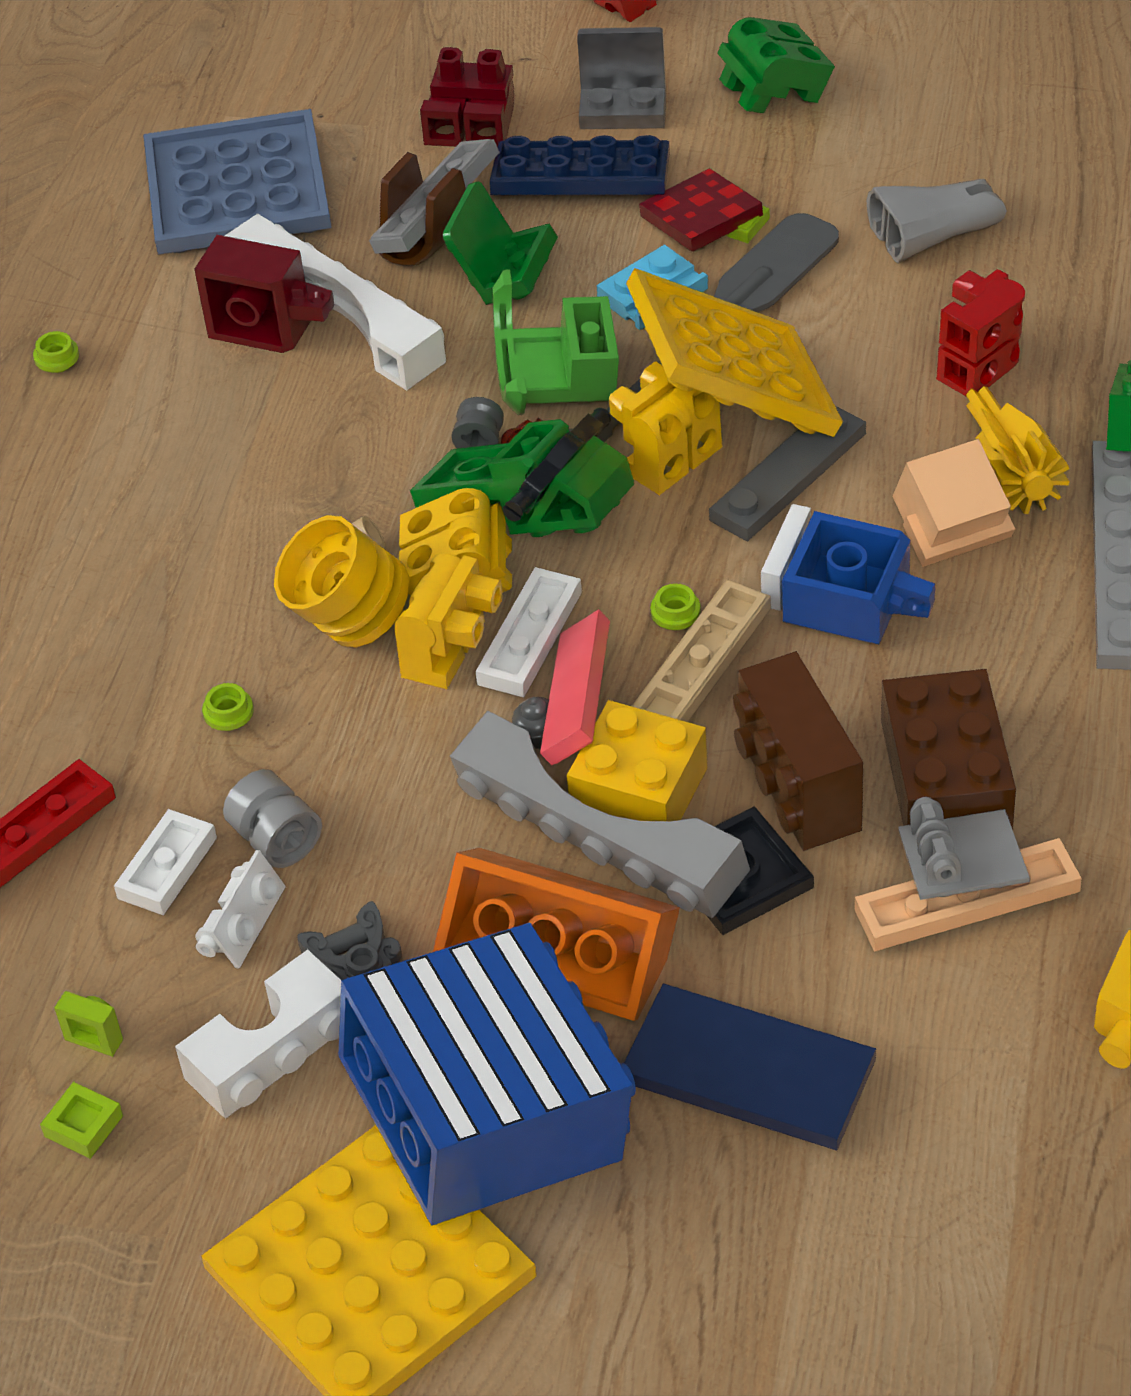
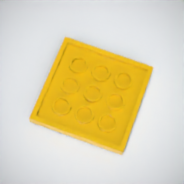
(733, 354)
(360, 1278)

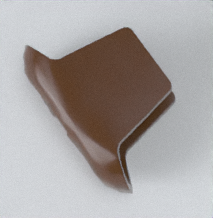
(440, 205)

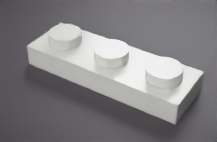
(528, 632)

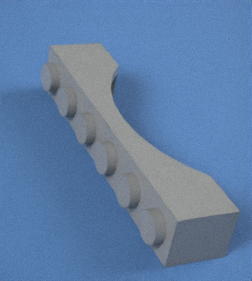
(682, 858)

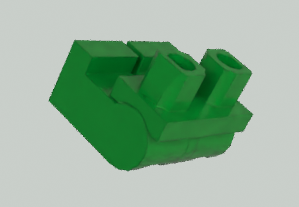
(769, 59)

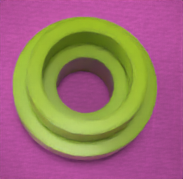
(55, 352)
(675, 607)
(227, 707)

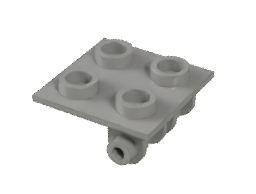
(960, 851)

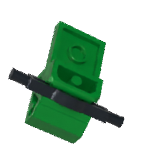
(541, 477)

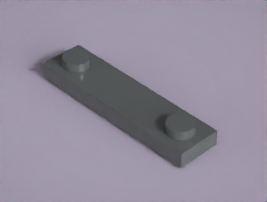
(783, 477)

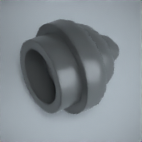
(531, 717)

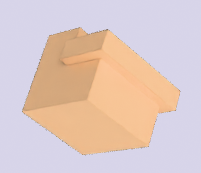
(952, 503)

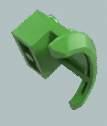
(555, 362)

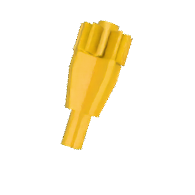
(1017, 451)

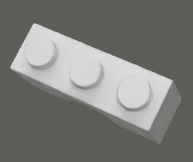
(236, 1064)

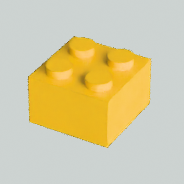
(639, 765)

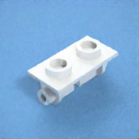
(245, 909)

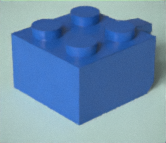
(852, 579)

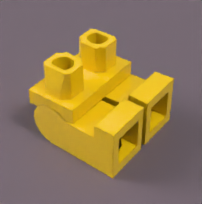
(666, 428)
(456, 526)
(444, 619)

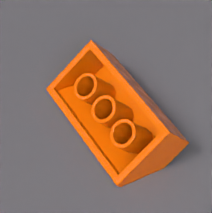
(601, 935)

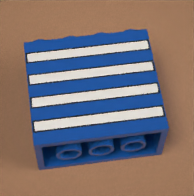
(484, 1071)

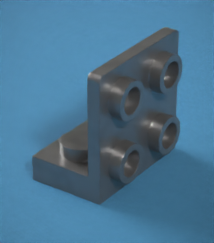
(621, 78)

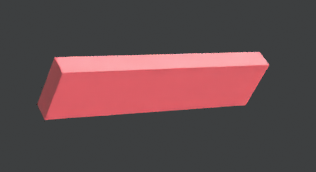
(575, 688)

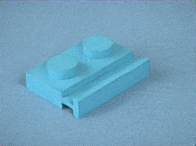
(662, 263)

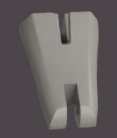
(924, 216)

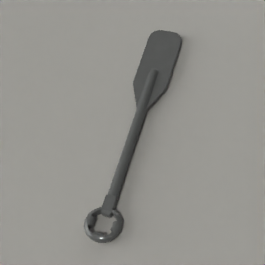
(769, 270)

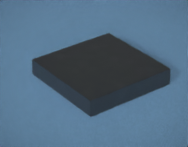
(773, 877)

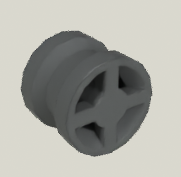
(477, 423)

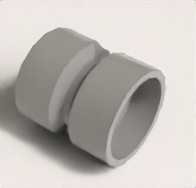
(272, 818)

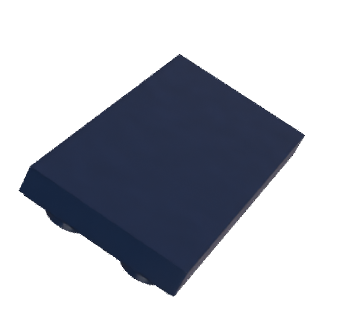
(580, 166)
(750, 1066)

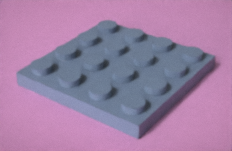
(227, 172)

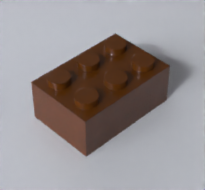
(947, 744)
(799, 751)

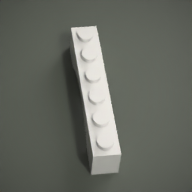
(402, 341)

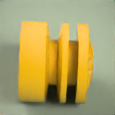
(341, 581)

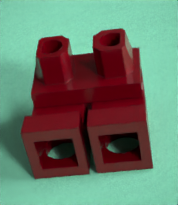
(468, 98)

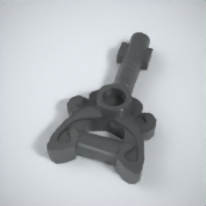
(360, 957)

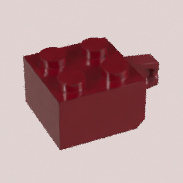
(257, 294)

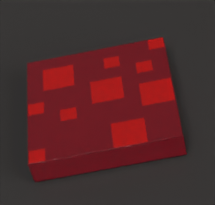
(700, 209)

